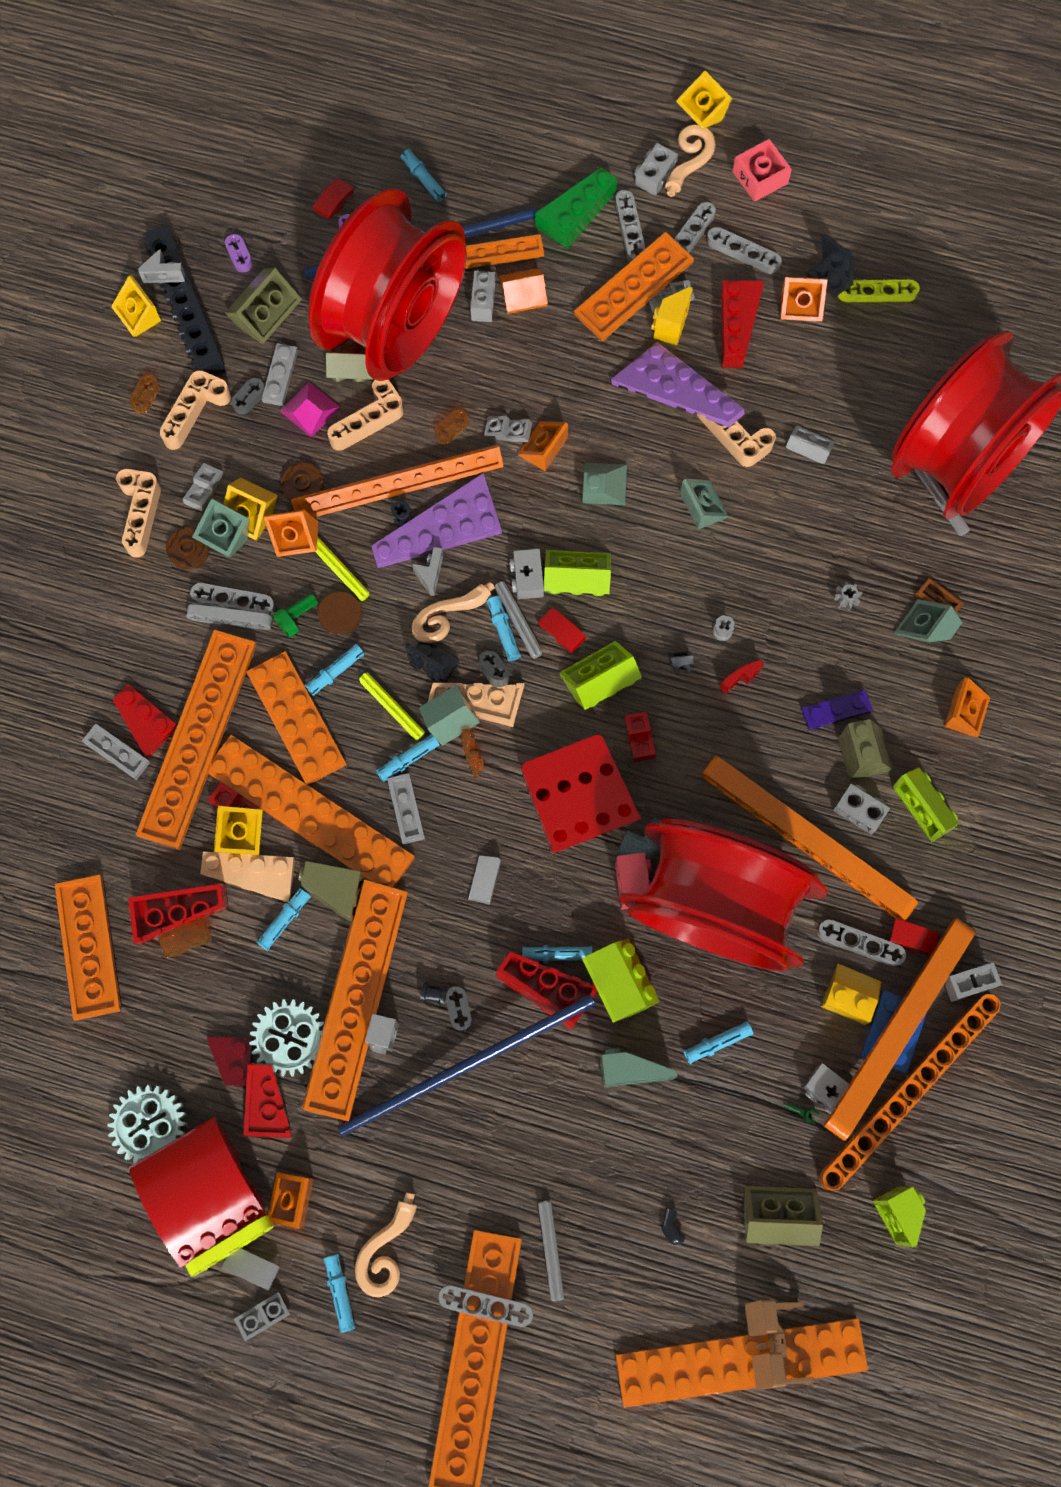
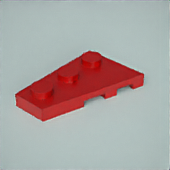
(144, 720)
(264, 1104)

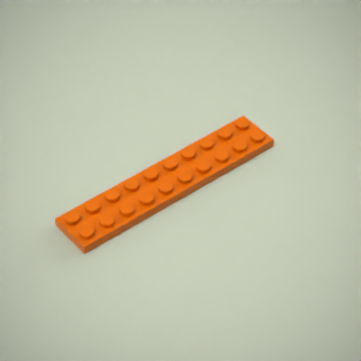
(196, 740)
(309, 813)
(354, 1001)
(475, 1365)
(728, 1365)

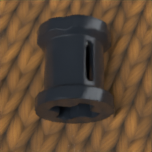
(402, 518)
(433, 994)

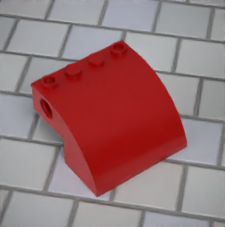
(196, 1192)

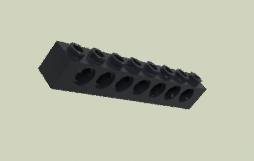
(211, 362)

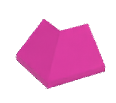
(310, 409)

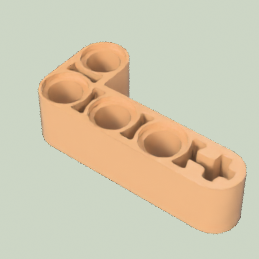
(363, 417)
(174, 431)
(745, 443)
(136, 513)

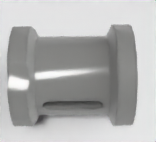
(723, 634)

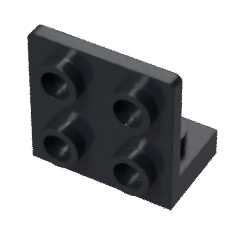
(835, 267)
(431, 660)

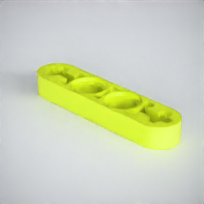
(879, 294)
(229, 1246)

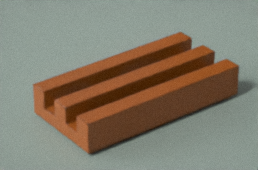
(940, 590)

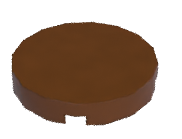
(301, 480)
(185, 550)
(339, 613)

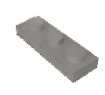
(279, 374)
(115, 751)
(406, 808)

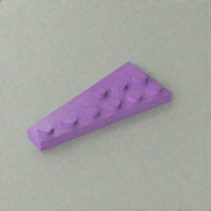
(676, 384)
(453, 521)

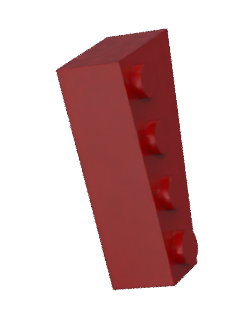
(738, 312)
(165, 911)
(544, 985)

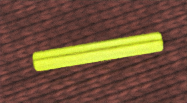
(341, 571)
(392, 706)

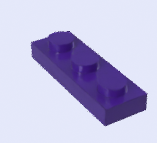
(836, 710)

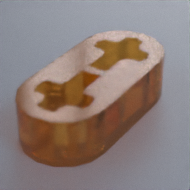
(141, 393)
(449, 425)

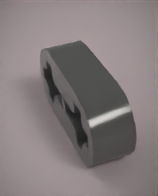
(246, 394)
(497, 667)
(452, 1009)

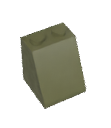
(864, 750)
(333, 887)

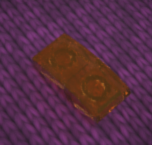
(472, 758)
(184, 937)

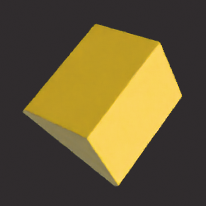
(705, 101)
(135, 308)
(238, 830)

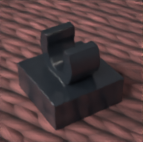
(681, 659)

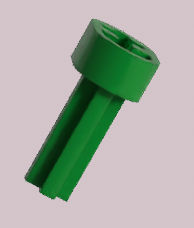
(285, 617)

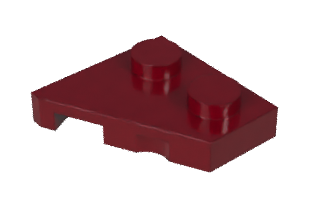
(232, 1058)

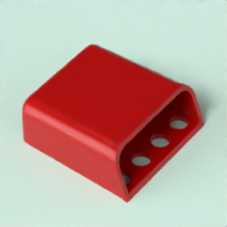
(578, 793)

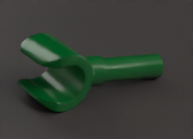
(805, 1113)

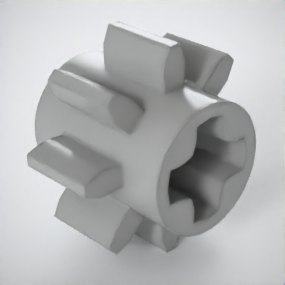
(844, 600)

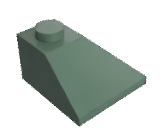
(604, 483)
(929, 622)

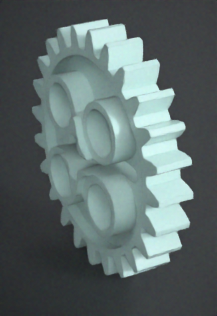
(296, 1017)
(138, 1105)

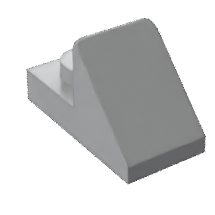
(157, 271)
(430, 573)

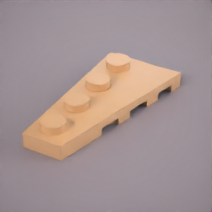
(487, 701)
(257, 873)

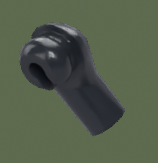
(669, 1229)

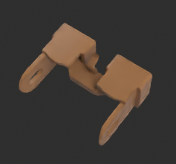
(769, 1367)

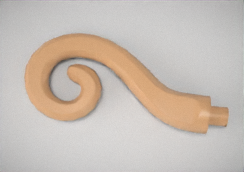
(679, 173)
(469, 601)
(401, 1220)

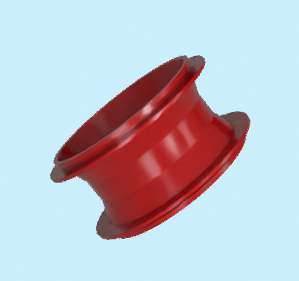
(386, 284)
(977, 424)
(724, 893)

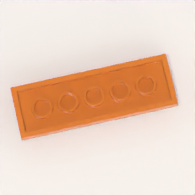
(633, 286)
(296, 718)
(87, 947)

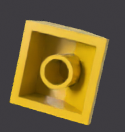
(671, 316)
(252, 503)
(852, 994)

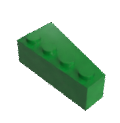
(575, 209)

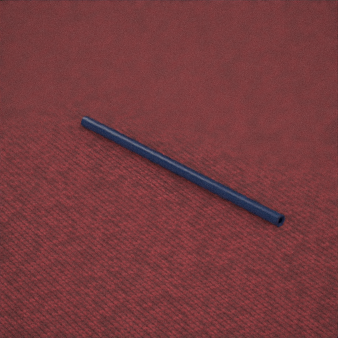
(471, 229)
(466, 1065)

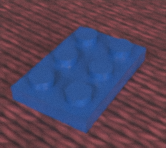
(885, 1009)

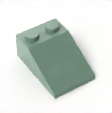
(630, 1069)

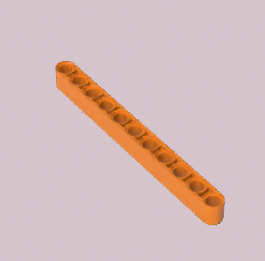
(809, 839)
(899, 1029)
(900, 1097)

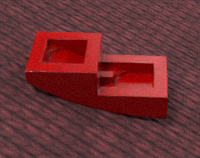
(332, 198)
(562, 630)
(744, 673)
(640, 736)
(227, 797)
(914, 937)

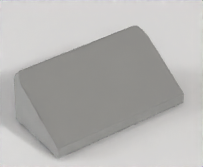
(810, 444)
(485, 879)

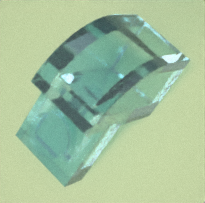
(636, 844)

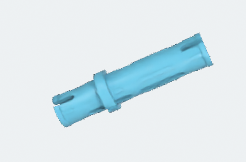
(418, 169)
(505, 633)
(328, 674)
(400, 762)
(283, 919)
(556, 953)
(722, 1040)
(340, 1297)

